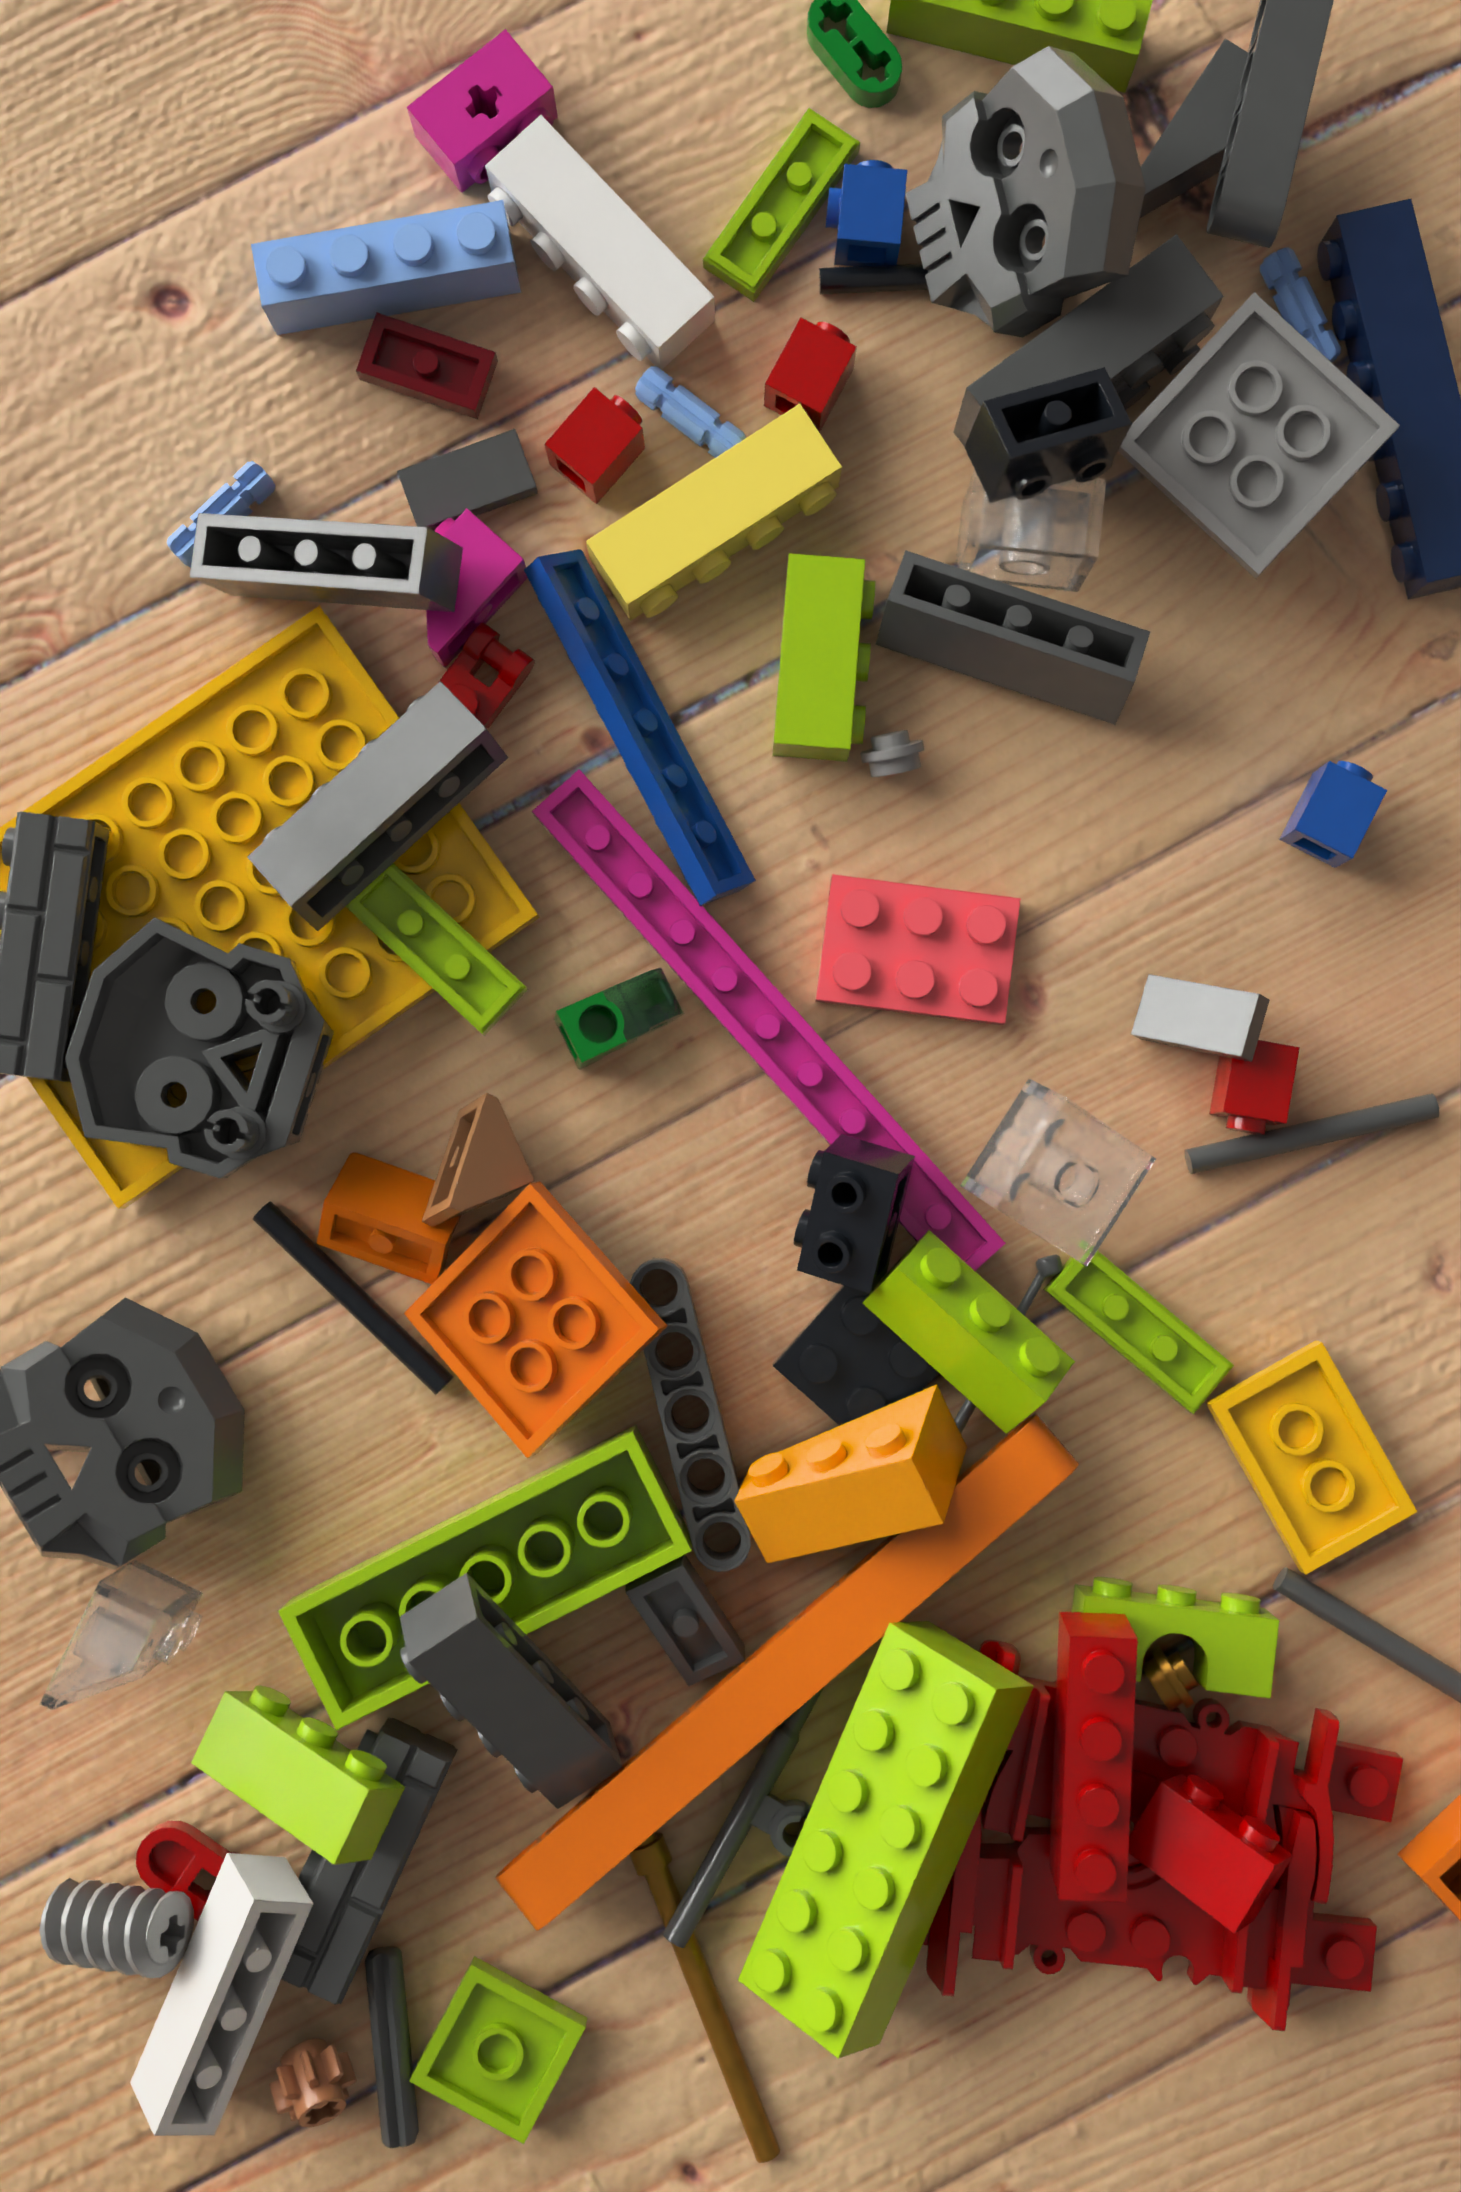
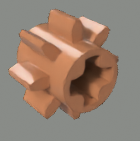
(312, 2082)

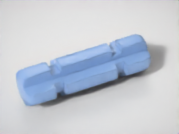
(1298, 301)
(687, 412)
(251, 486)

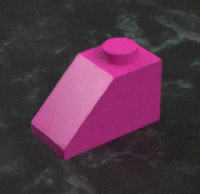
(486, 581)

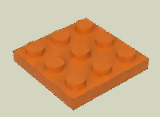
(534, 1319)

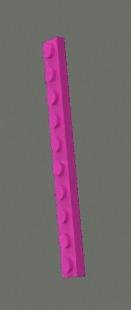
(752, 1007)

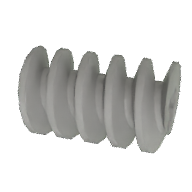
(117, 1927)

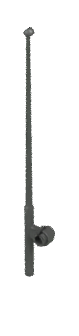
(756, 1803)

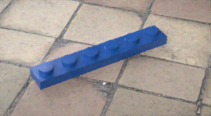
(639, 725)

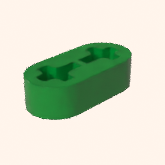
(843, 58)

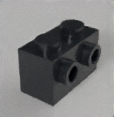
(1047, 435)
(853, 1212)

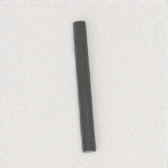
(1312, 1133)
(1369, 1632)

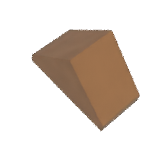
(478, 1163)

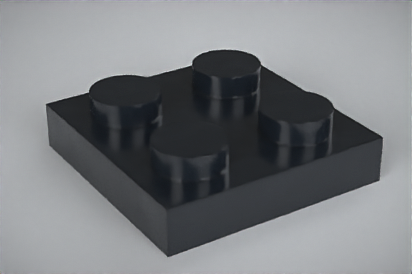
(852, 1360)

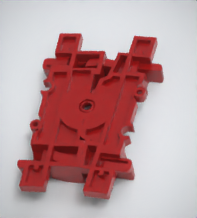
(1014, 1900)

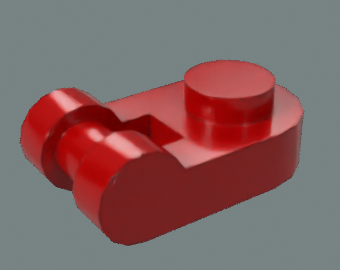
(478, 698)
(174, 1857)

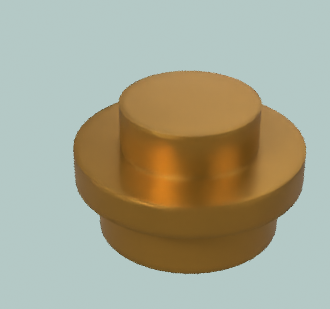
(1170, 1678)

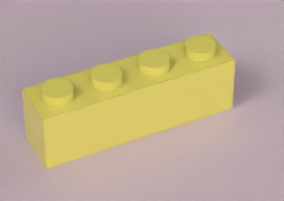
(715, 514)

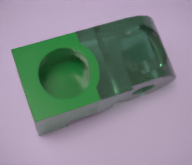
(617, 1016)

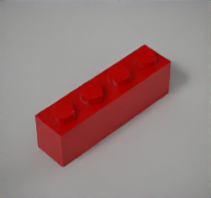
(1093, 1756)

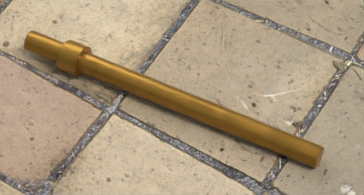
(652, 1861)

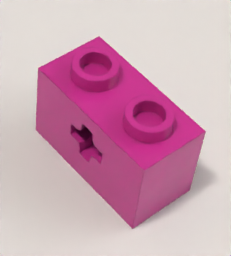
(481, 109)

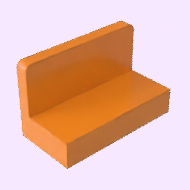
(378, 1218)

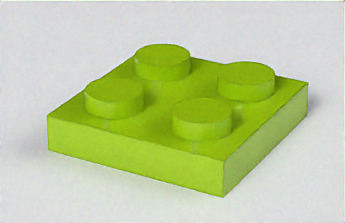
(498, 2050)

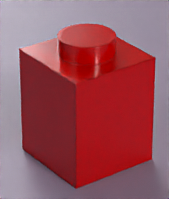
(811, 371)
(596, 443)
(1257, 1090)

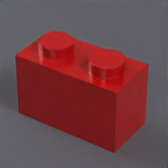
(1209, 1850)

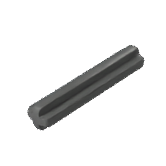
(391, 2046)

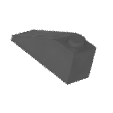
(1198, 132)

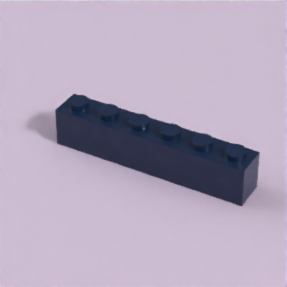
(1404, 365)

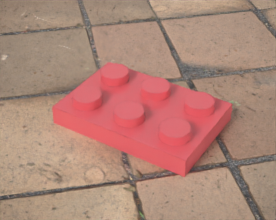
(918, 949)

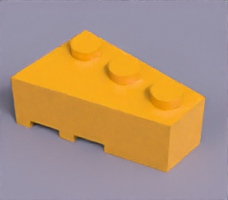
(856, 1480)

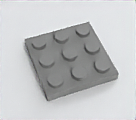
(1256, 435)

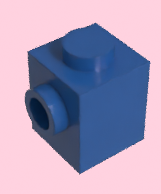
(868, 214)
(1334, 812)

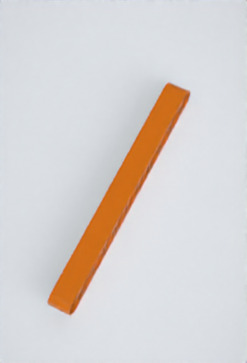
(782, 1675)

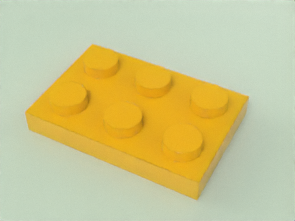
(1311, 1457)

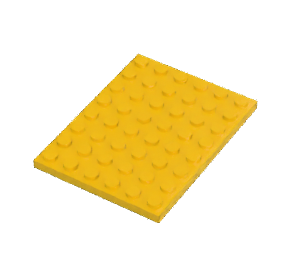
(202, 795)

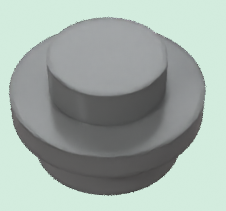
(892, 754)

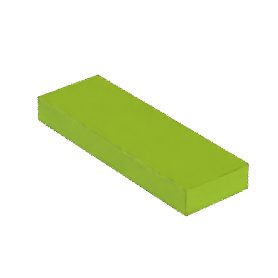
(781, 205)
(437, 948)
(1140, 1329)

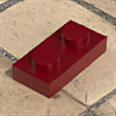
(427, 365)

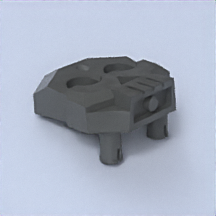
(993, 205)
(146, 1034)
(161, 1408)

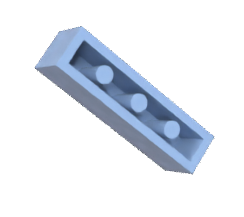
(386, 267)

